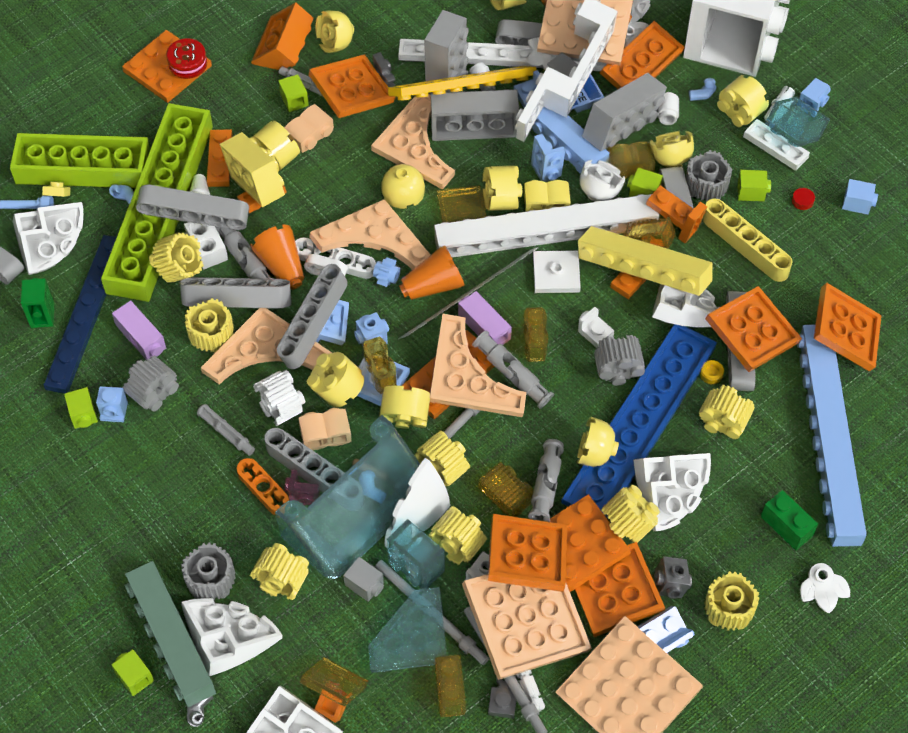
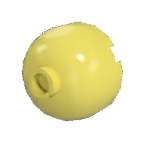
(334, 30)
(672, 148)
(403, 186)
(597, 443)

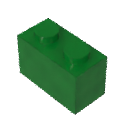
(37, 303)
(789, 520)

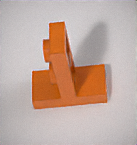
(680, 213)

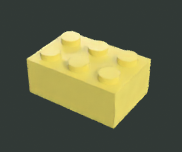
(253, 169)

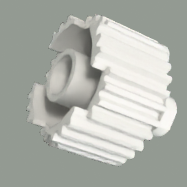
(279, 397)

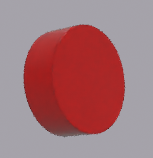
(803, 198)

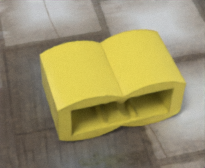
(543, 195)

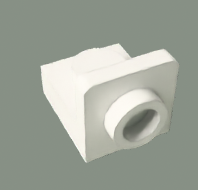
(593, 327)

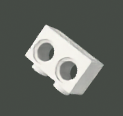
(211, 245)

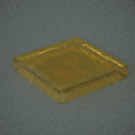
(461, 204)
(334, 681)

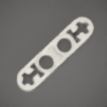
(337, 254)

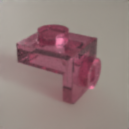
(301, 492)

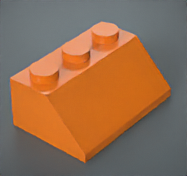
(283, 38)

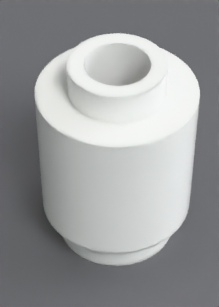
(669, 110)

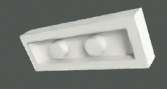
(776, 145)

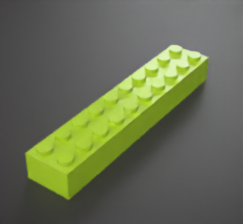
(169, 165)

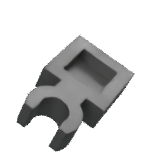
(383, 68)
(502, 700)

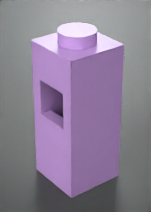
(483, 317)
(139, 330)

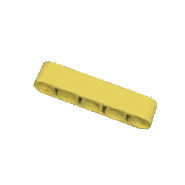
(747, 240)

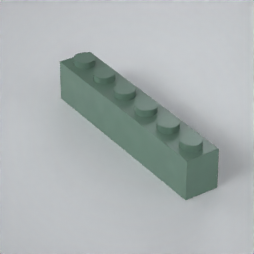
(170, 634)

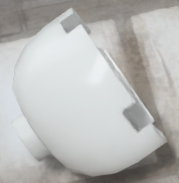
(600, 180)

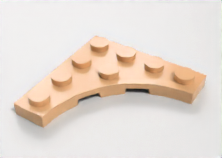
(408, 143)
(375, 228)
(253, 344)
(462, 381)

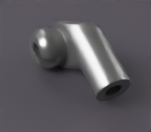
(195, 713)

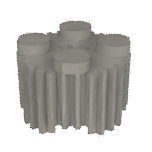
(708, 176)
(619, 359)
(150, 383)
(204, 583)

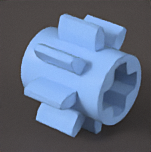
(386, 272)

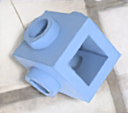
(371, 327)

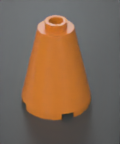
(280, 254)
(432, 276)

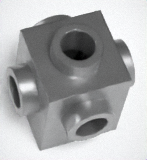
(672, 577)

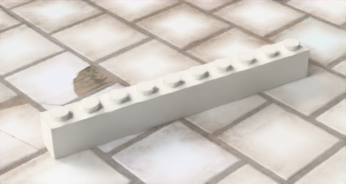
(540, 226)

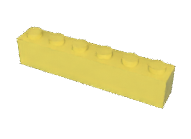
(645, 260)

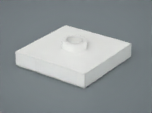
(556, 271)

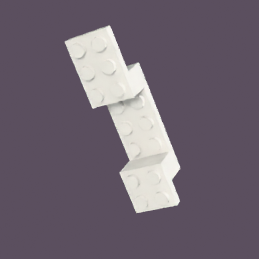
(557, 91)

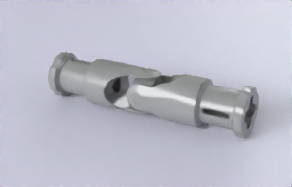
(243, 253)
(516, 372)
(546, 480)

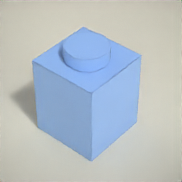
(859, 196)

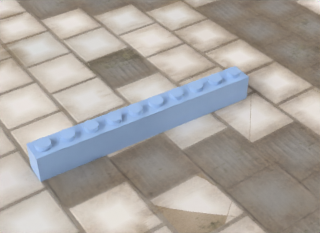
(832, 442)

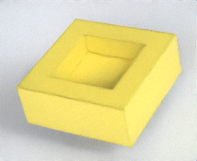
(56, 189)

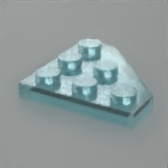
(412, 634)

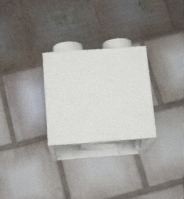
(735, 33)

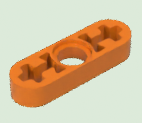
(261, 476)

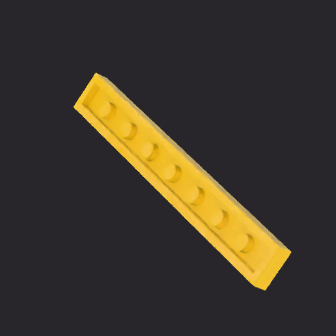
(457, 83)

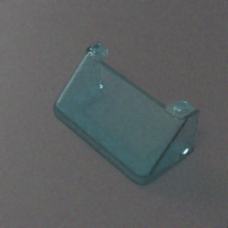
(355, 508)

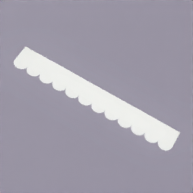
(469, 292)

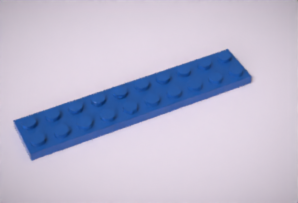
(645, 414)

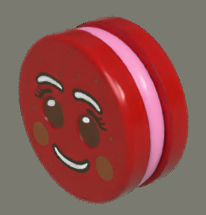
(186, 58)

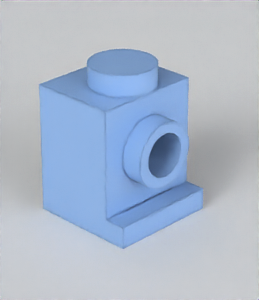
(816, 94)
(112, 404)

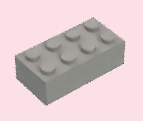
(446, 48)
(624, 111)
(474, 115)

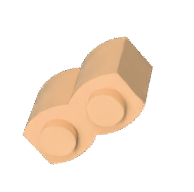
(309, 128)
(325, 429)

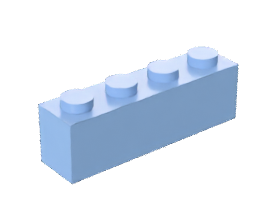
(567, 133)

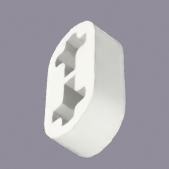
(315, 263)

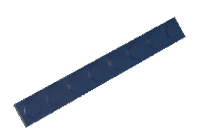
(81, 323)

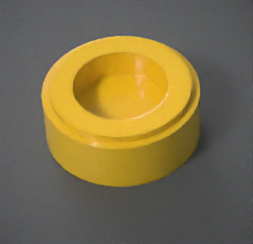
(712, 372)

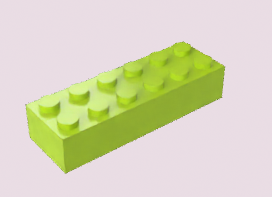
(78, 159)

